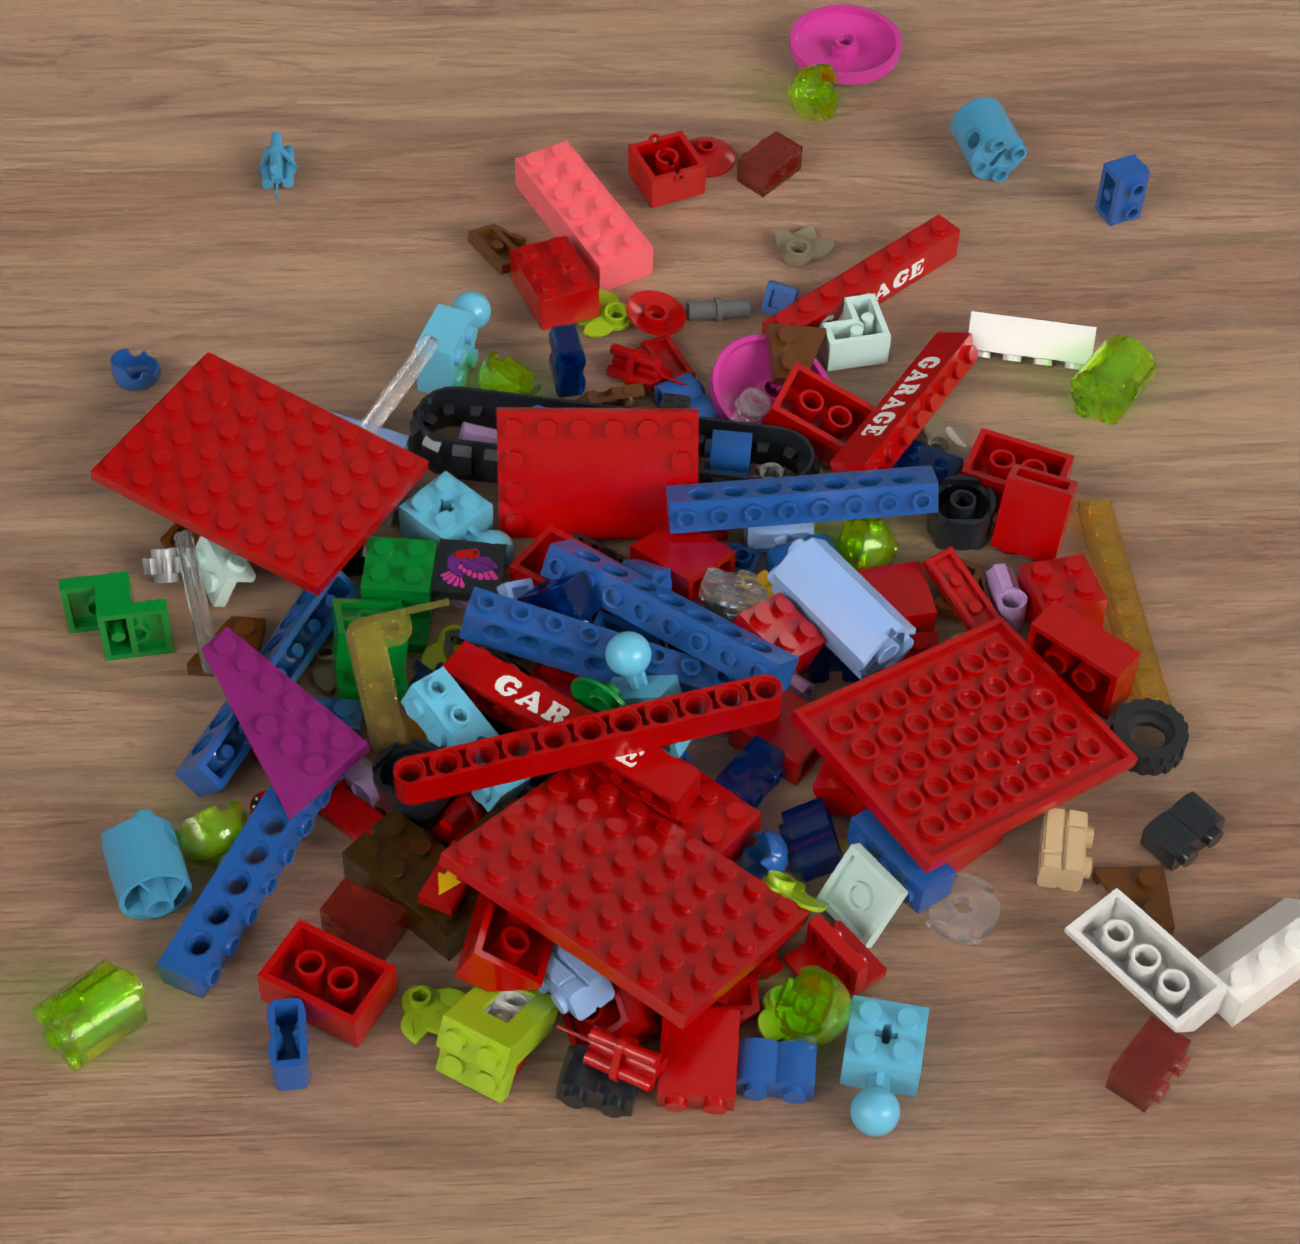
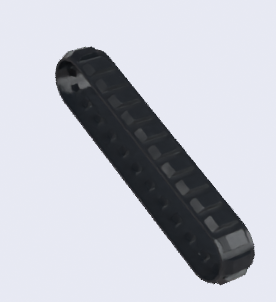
(479, 460)

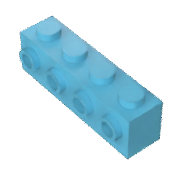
(452, 720)

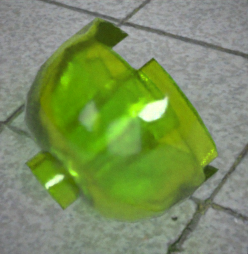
(813, 92)
(506, 376)
(867, 542)
(211, 833)
(813, 1006)

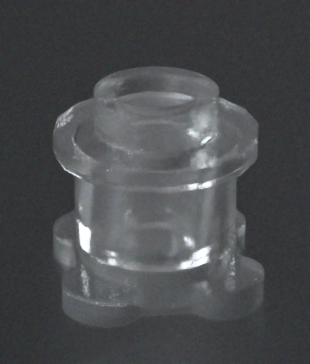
(751, 406)

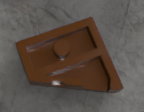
(1143, 886)

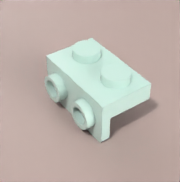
(221, 571)

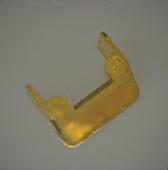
(373, 674)

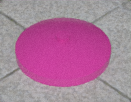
(850, 39)
(741, 367)

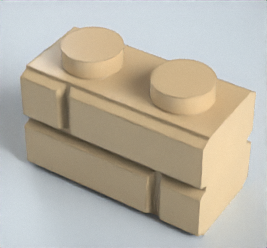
(1063, 849)

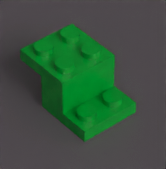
(405, 572)
(343, 613)
(124, 625)

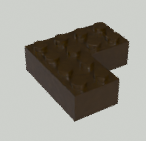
(398, 864)

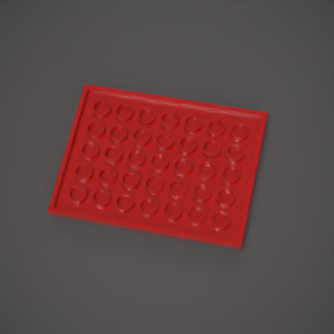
(261, 472)
(963, 742)
(626, 892)

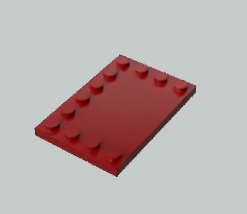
(592, 468)

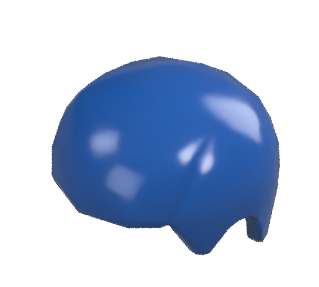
(134, 372)
(765, 855)

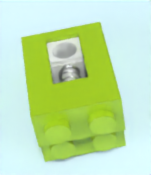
(490, 1035)

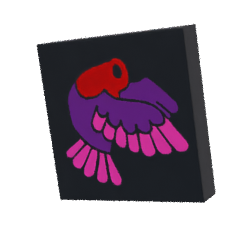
(467, 565)

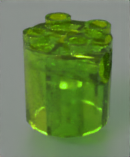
(1112, 379)
(92, 1013)

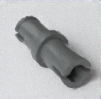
(718, 309)

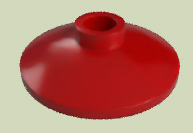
(716, 155)
(655, 313)

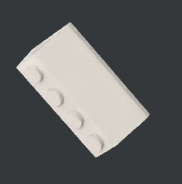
(1031, 338)
(1258, 960)
(1149, 962)

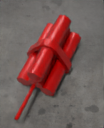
(637, 367)
(458, 818)
(621, 1057)

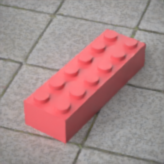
(579, 206)

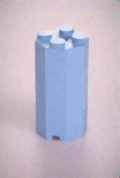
(843, 607)

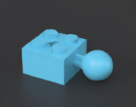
(456, 333)
(452, 512)
(629, 656)
(882, 1058)

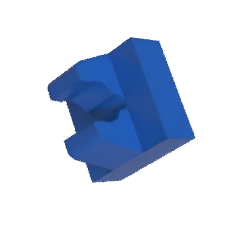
(778, 297)

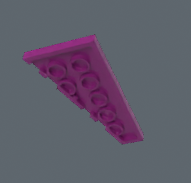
(288, 729)

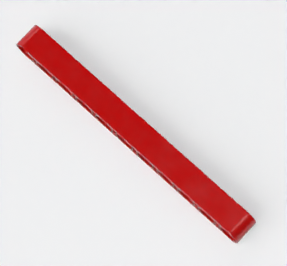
(587, 739)

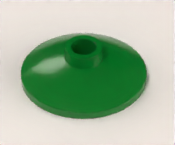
(596, 695)

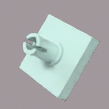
(862, 894)

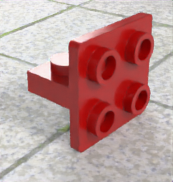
(838, 952)

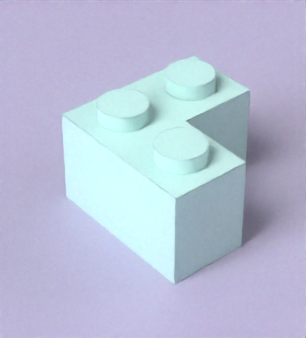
(857, 338)

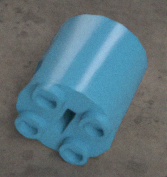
(987, 139)
(146, 866)

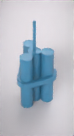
(277, 164)

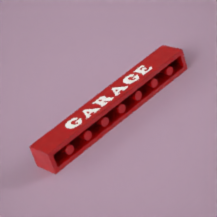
(881, 273)
(908, 404)
(527, 702)

